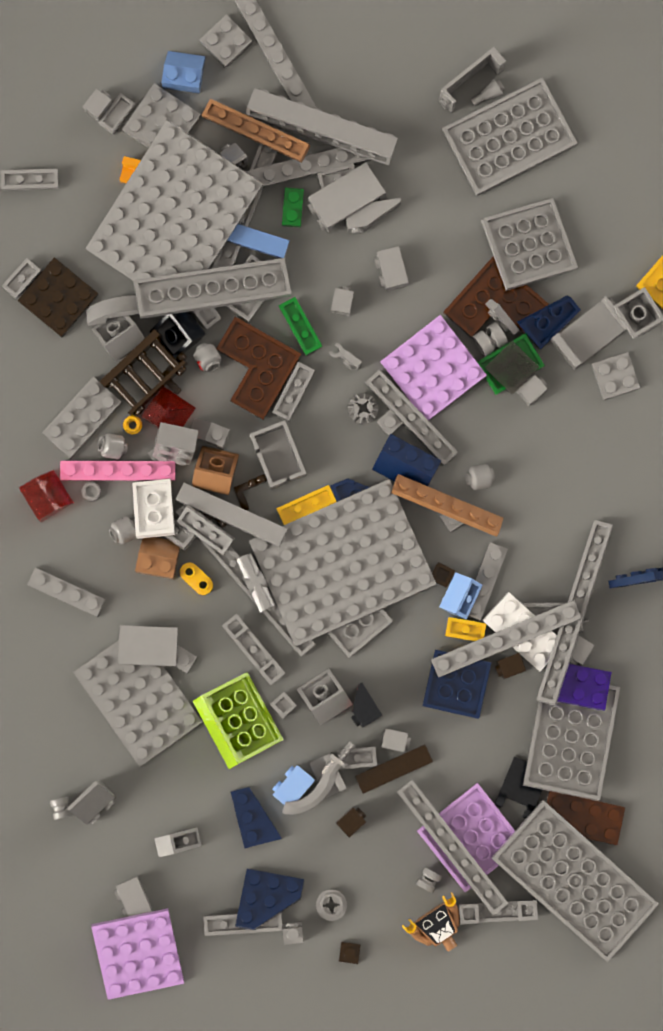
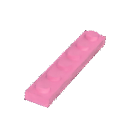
(117, 470)

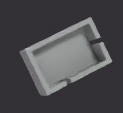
(277, 454)

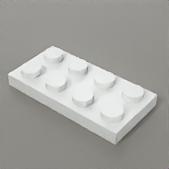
(511, 612)

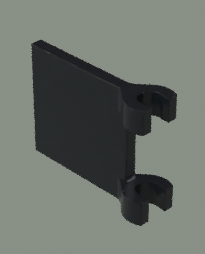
(514, 789)

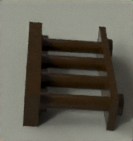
(125, 366)

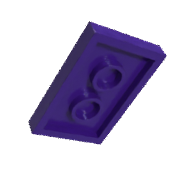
(585, 687)

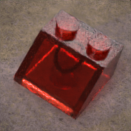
(46, 495)

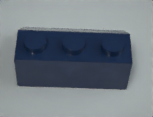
(406, 460)

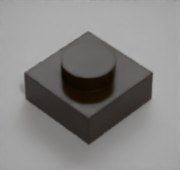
(442, 574)
(349, 952)

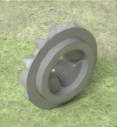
(363, 417)
(324, 911)

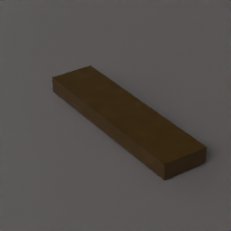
(393, 769)

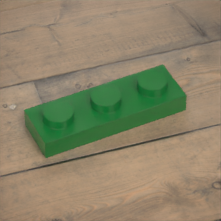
(300, 326)

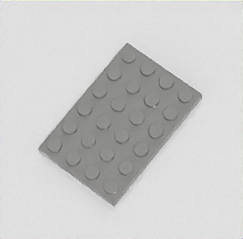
(509, 136)
(138, 703)
(571, 748)

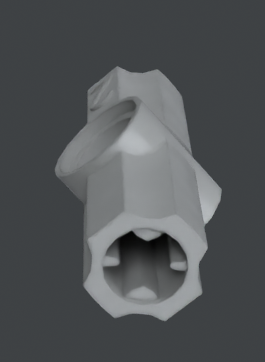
(255, 582)

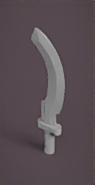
(323, 787)

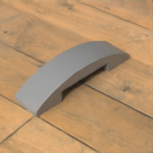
(111, 308)
(253, 649)
(514, 911)

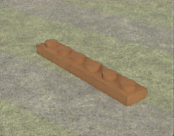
(256, 130)
(447, 505)

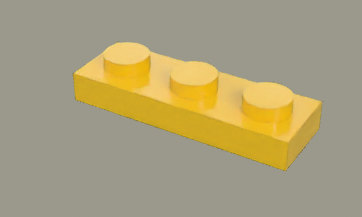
(306, 505)

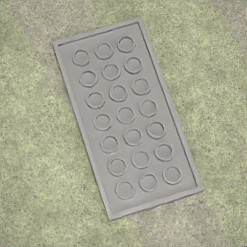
(575, 881)

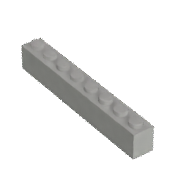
(321, 126)

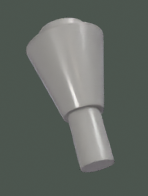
(492, 90)

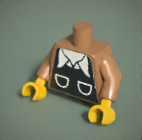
(437, 925)

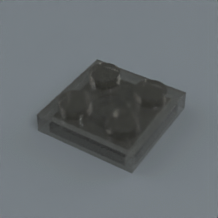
(512, 367)

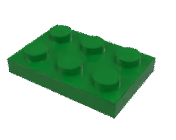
(525, 345)

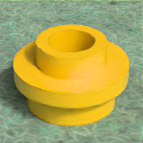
(128, 420)

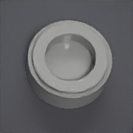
(91, 491)

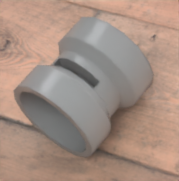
(60, 808)
(427, 884)

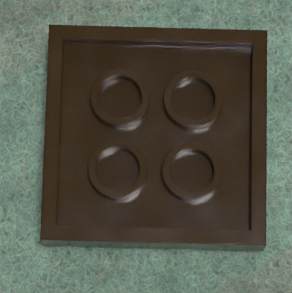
(58, 297)

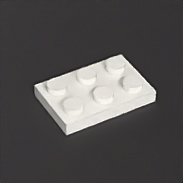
(153, 508)

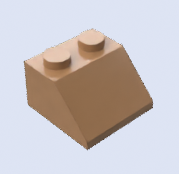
(215, 470)
(157, 558)

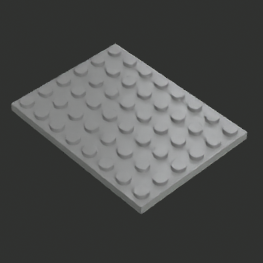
(174, 209)
(343, 563)

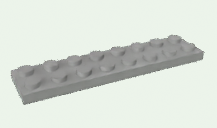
(212, 288)

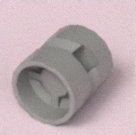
(490, 339)

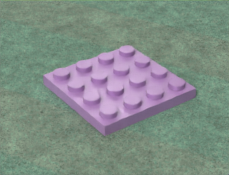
(433, 368)
(477, 826)
(137, 953)

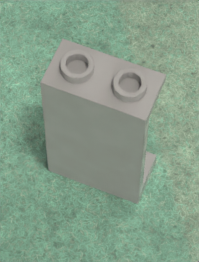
(491, 57)
(345, 196)
(589, 333)

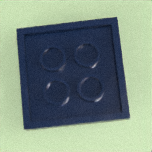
(458, 691)

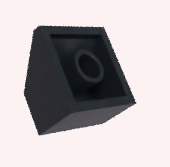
(179, 332)
(364, 708)

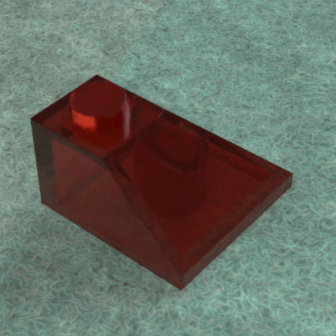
(168, 409)

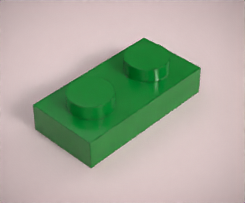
(292, 207)

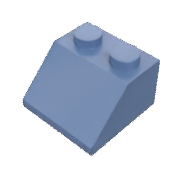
(183, 72)

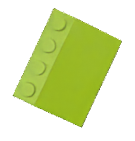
(238, 720)

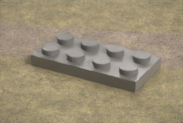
(82, 417)

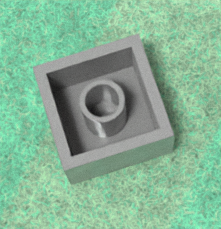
(175, 444)

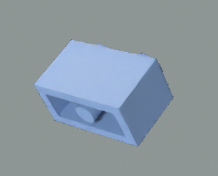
(460, 595)
(293, 786)

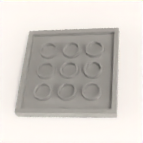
(529, 244)

